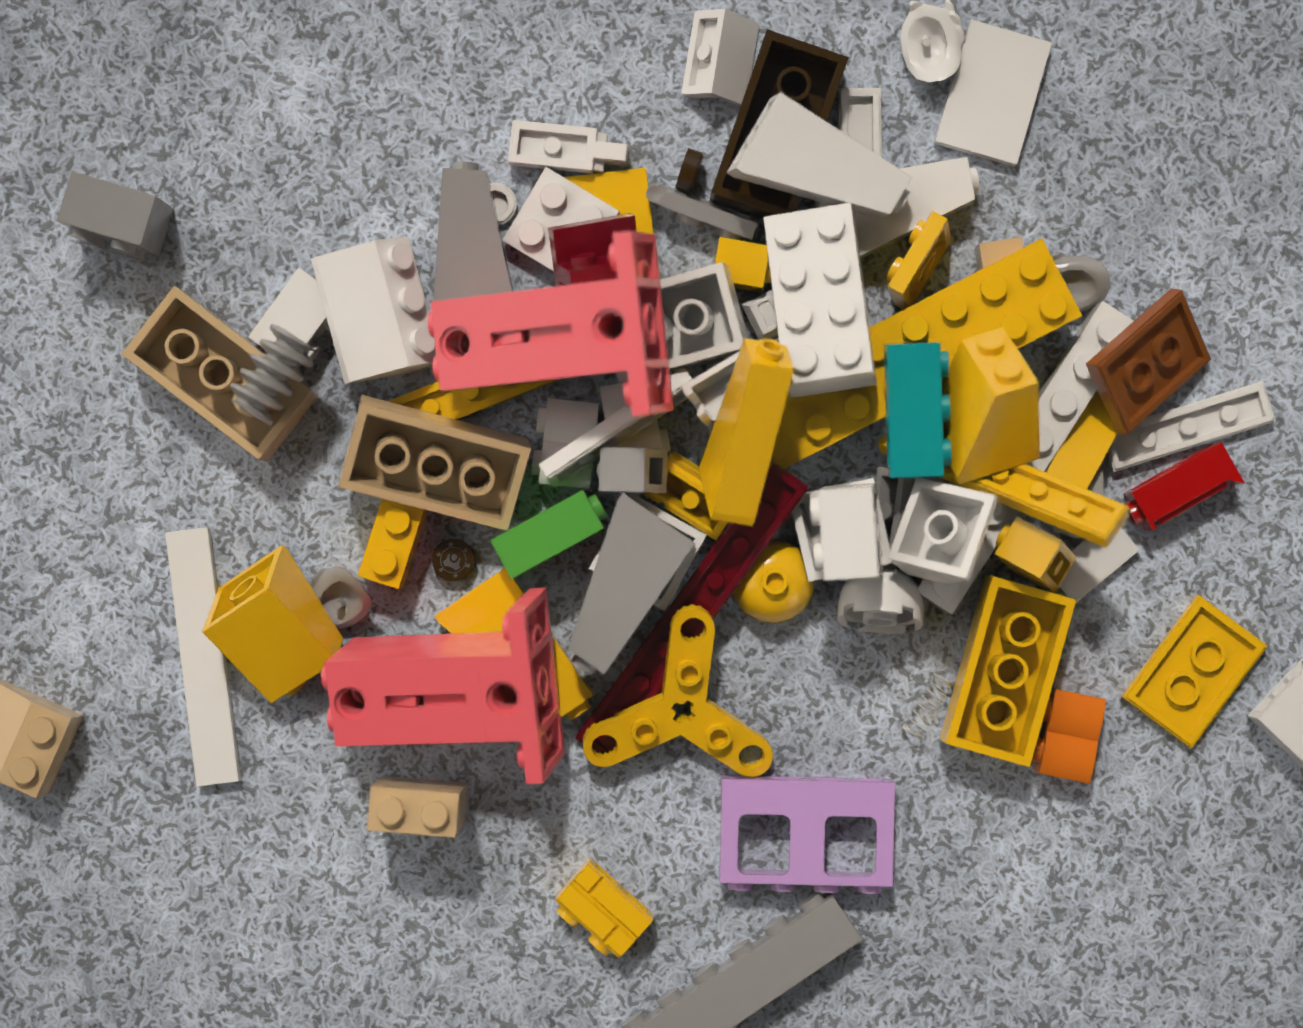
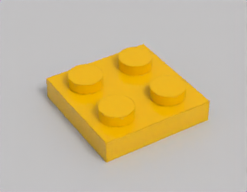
(912, 273)

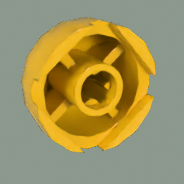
(775, 584)

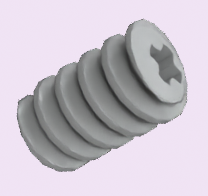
(272, 374)

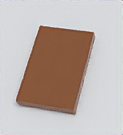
(1148, 361)

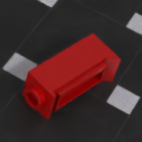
(1181, 486)

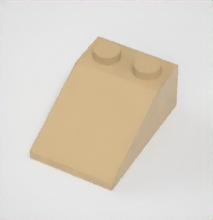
(33, 739)

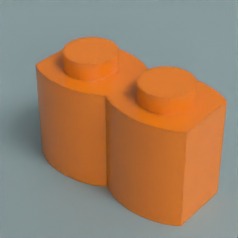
(1069, 736)

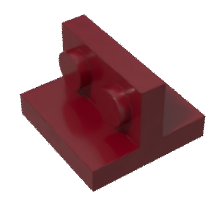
(583, 247)

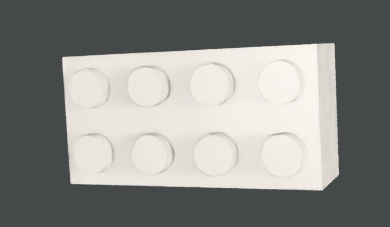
(820, 299)

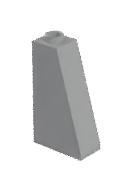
(469, 240)
(628, 577)

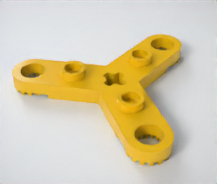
(655, 719)

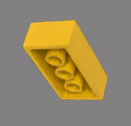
(1007, 670)

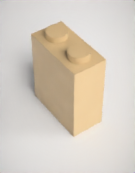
(417, 806)

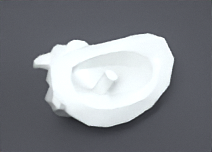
(932, 41)

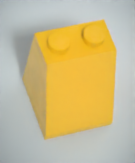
(990, 407)
(272, 626)

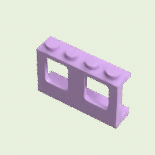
(808, 806)

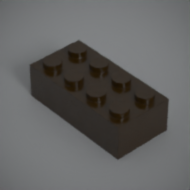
(804, 75)

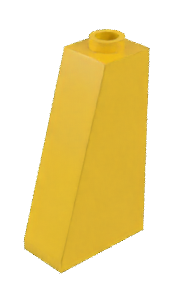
(746, 431)
(484, 611)

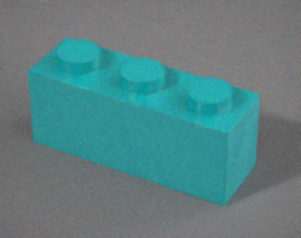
(916, 409)

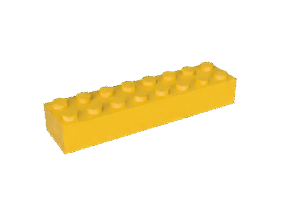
(1015, 293)

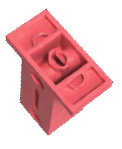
(563, 331)
(454, 688)

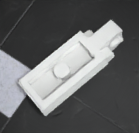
(563, 148)

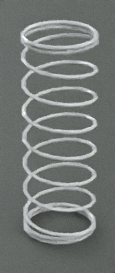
(949, 686)

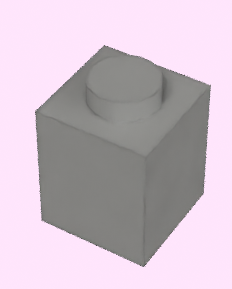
(632, 470)

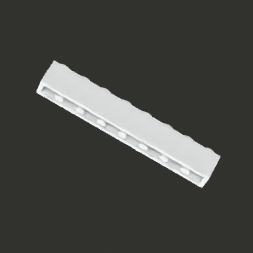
(1060, 405)

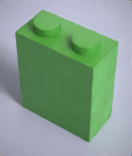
(550, 533)

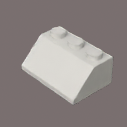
(375, 309)

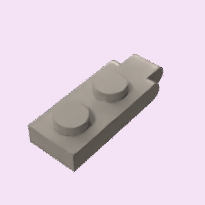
(698, 210)

